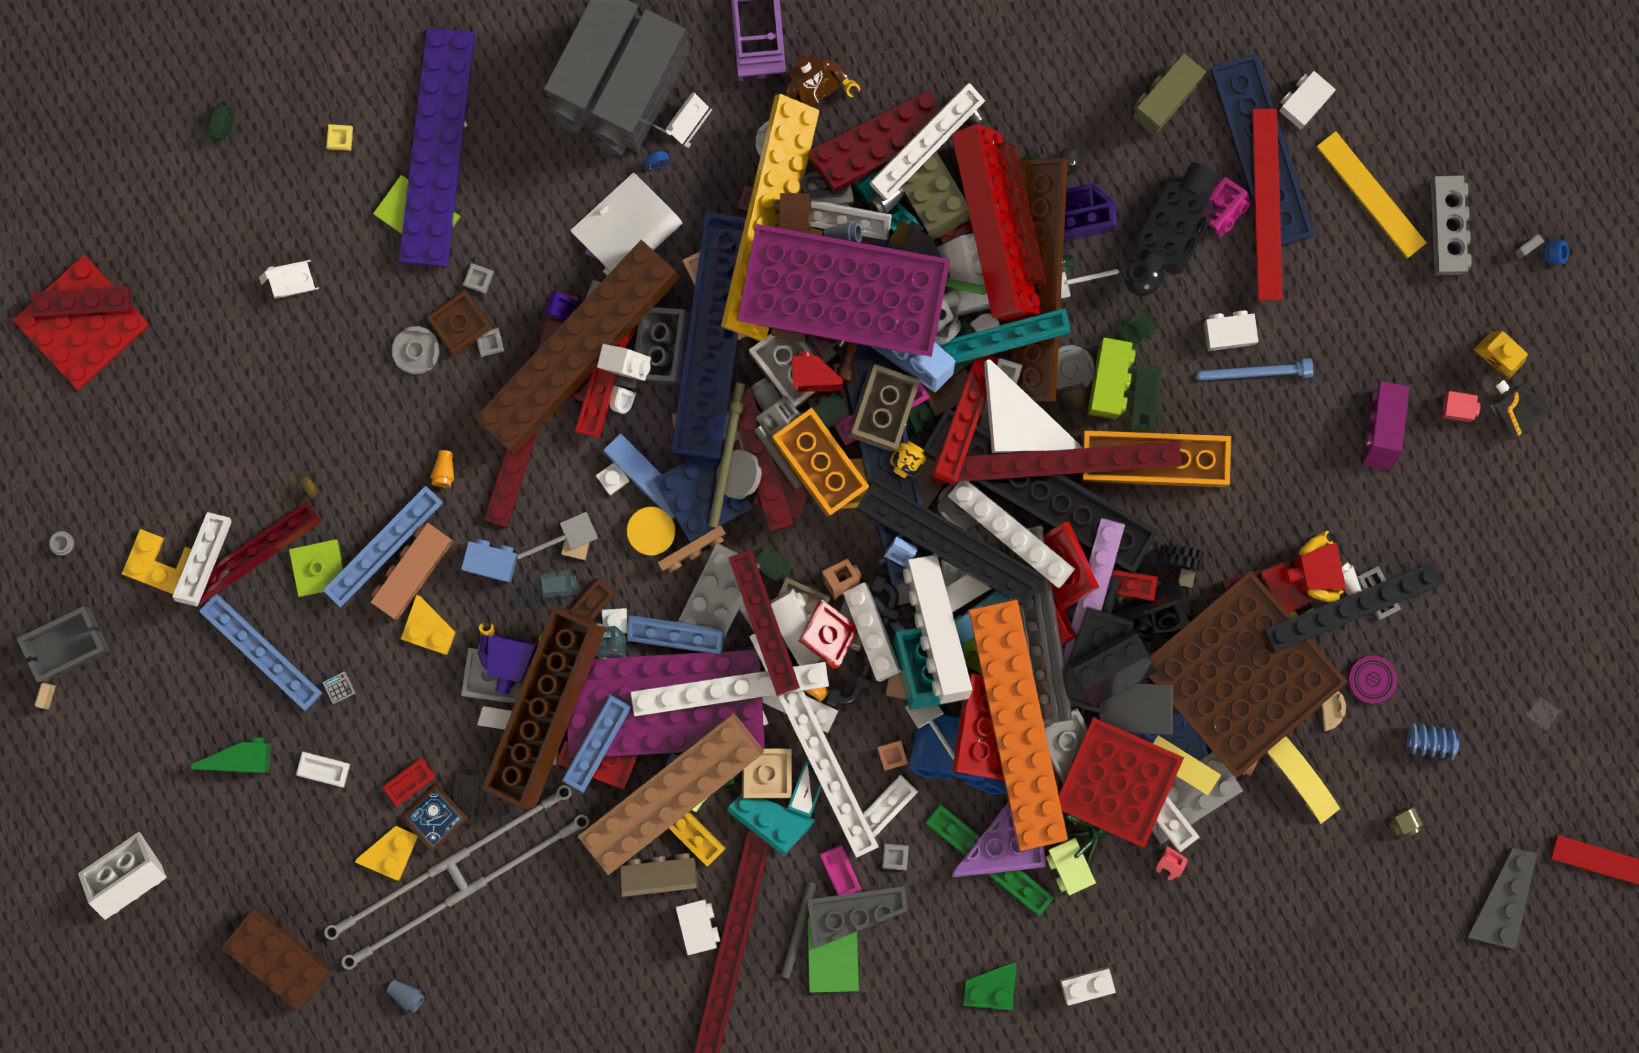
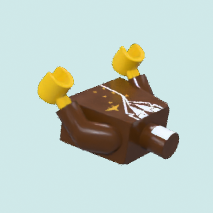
(816, 79)

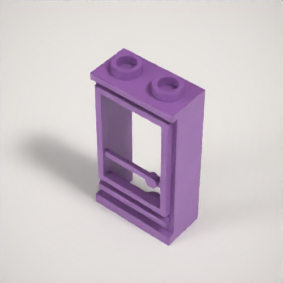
(763, 62)

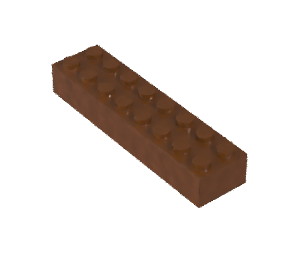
(544, 707)

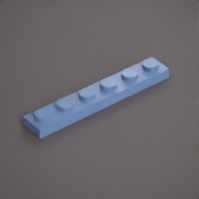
(383, 546)
(261, 652)

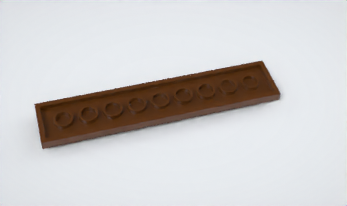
(1046, 194)

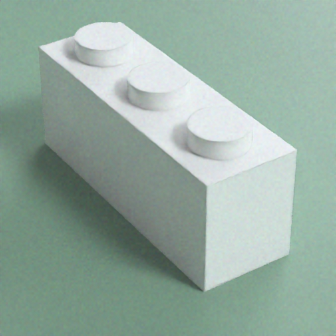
(791, 621)

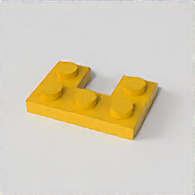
(144, 568)

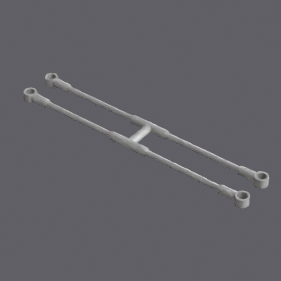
(464, 889)

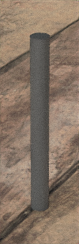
(797, 931)

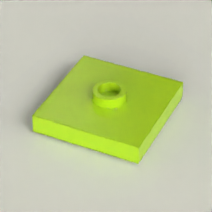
(315, 566)

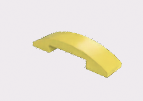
(1304, 779)

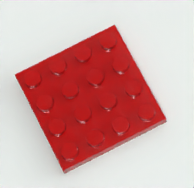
(82, 343)
(976, 743)
(1119, 782)

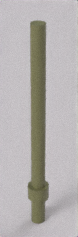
(735, 408)

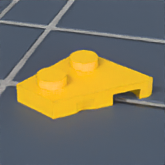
(427, 628)
(390, 853)

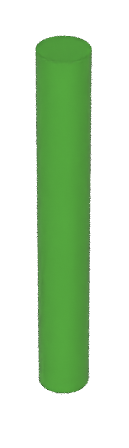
(966, 286)

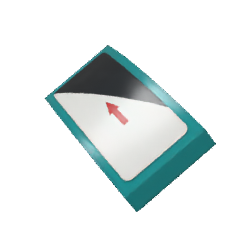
(805, 792)

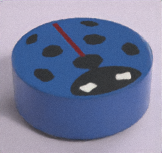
(657, 160)

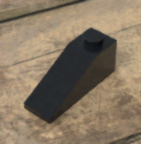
(912, 239)

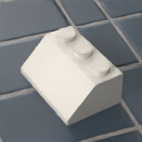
(965, 267)
(121, 876)

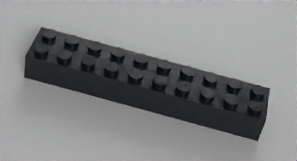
(1055, 501)

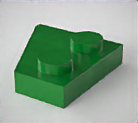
(992, 988)

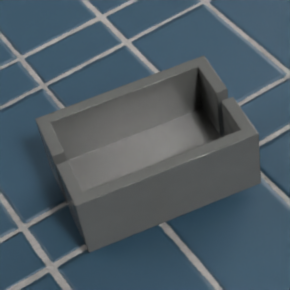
(63, 645)

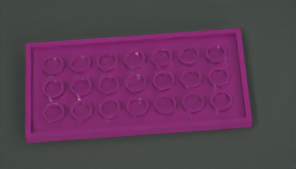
(844, 290)
(668, 730)

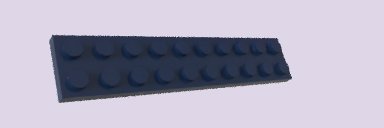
(877, 460)

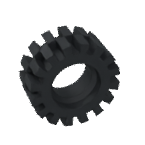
(1180, 557)

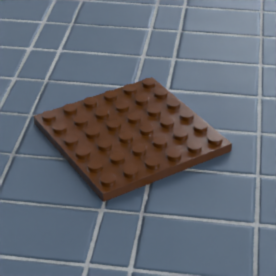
(1232, 683)

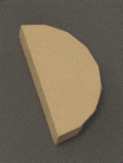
(1333, 711)

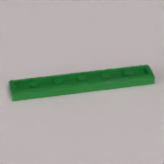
(964, 839)

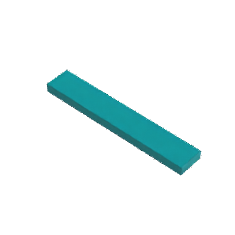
(1008, 336)

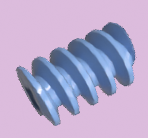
(1433, 740)

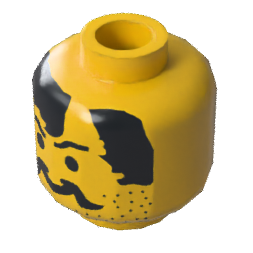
(908, 459)

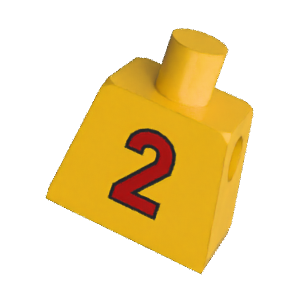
(1502, 353)

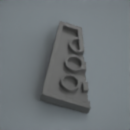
(1505, 904)
(848, 913)

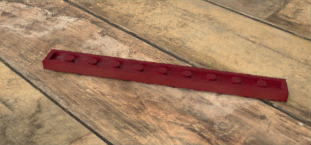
(1069, 461)
(515, 466)
(732, 944)

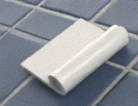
(623, 220)

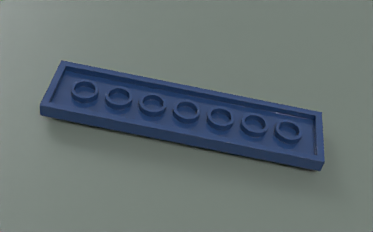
(1240, 90)

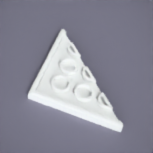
(1017, 420)

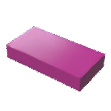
(840, 871)

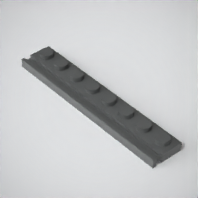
(1045, 647)

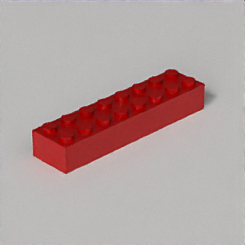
(993, 224)

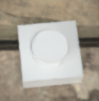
(612, 478)
(616, 618)

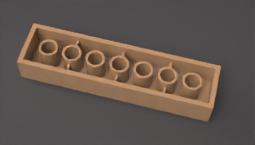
(671, 793)

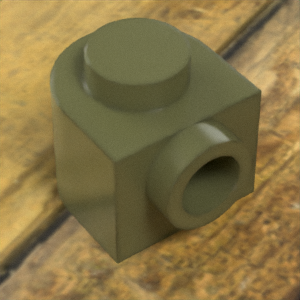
(1405, 822)

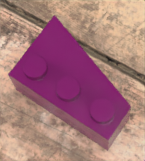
(1386, 426)

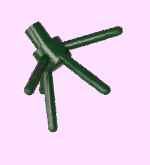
(1095, 834)

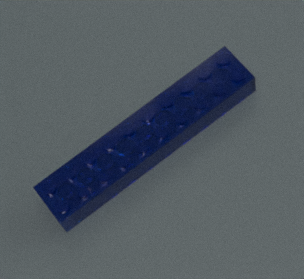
(709, 347)

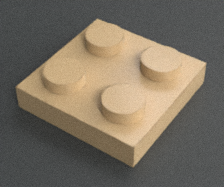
(769, 775)

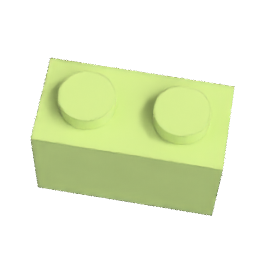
(1072, 871)

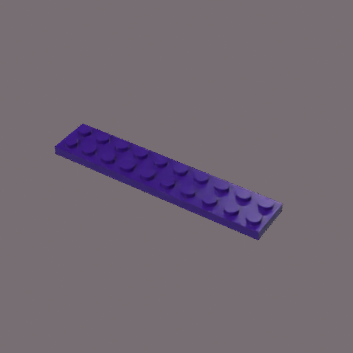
(437, 147)

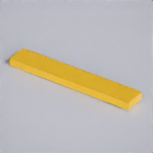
(1371, 195)

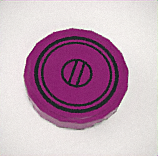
(1372, 679)

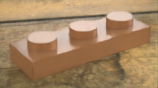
(692, 550)

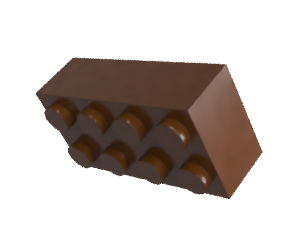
(277, 959)

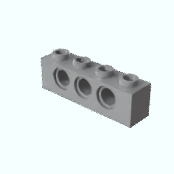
(1441, 213)

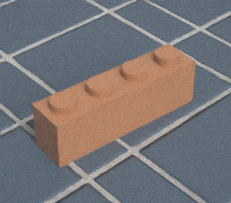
(412, 571)

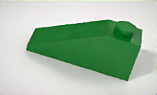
(243, 757)

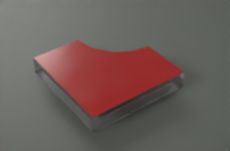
(1286, 594)

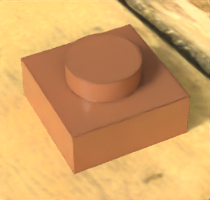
(892, 755)

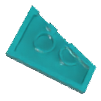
(771, 822)

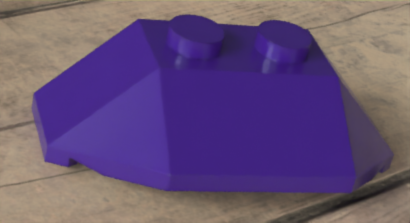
(1088, 212)

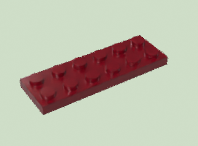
(872, 143)

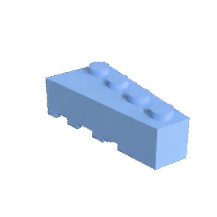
(929, 370)

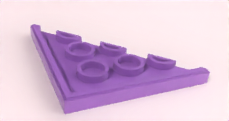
(999, 851)

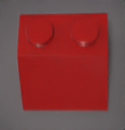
(813, 375)

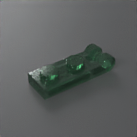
(1145, 399)

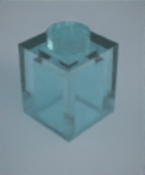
(558, 584)
(612, 644)

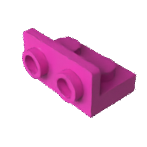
(1230, 202)

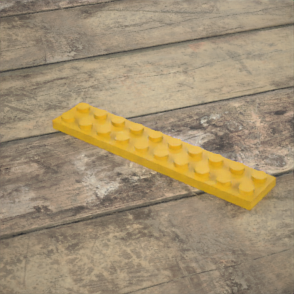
(779, 171)

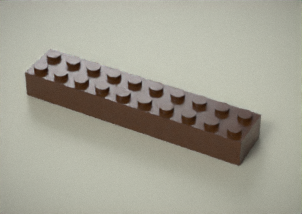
(576, 347)

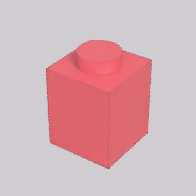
(1460, 406)

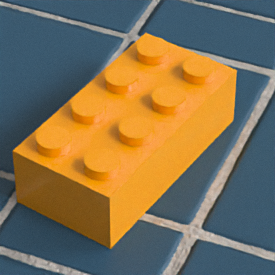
(819, 462)

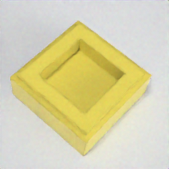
(339, 137)

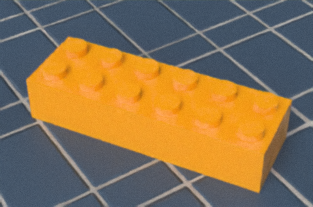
(1203, 459)

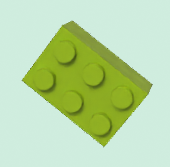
(1111, 379)

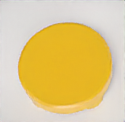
(651, 531)

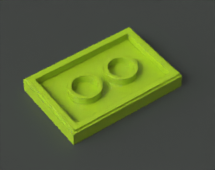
(393, 206)

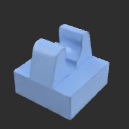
(901, 551)

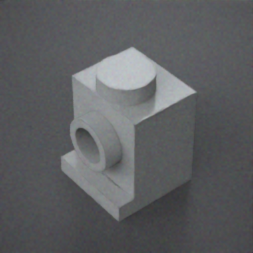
(778, 416)

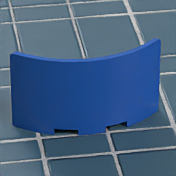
(932, 759)

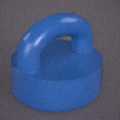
(1556, 252)

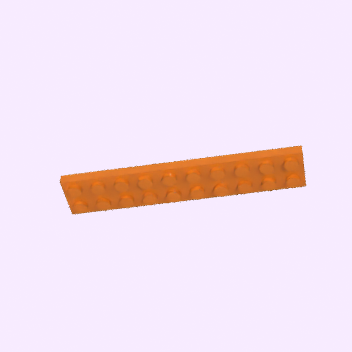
(1018, 724)

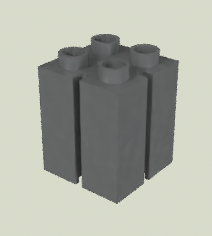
(616, 73)

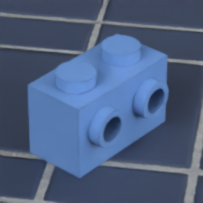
(490, 561)

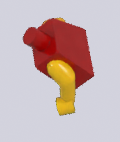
(1318, 570)

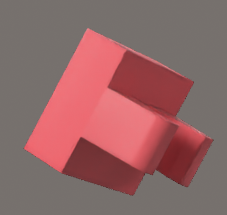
(1172, 862)

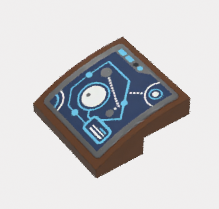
(434, 817)

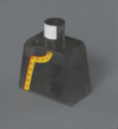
(1517, 409)

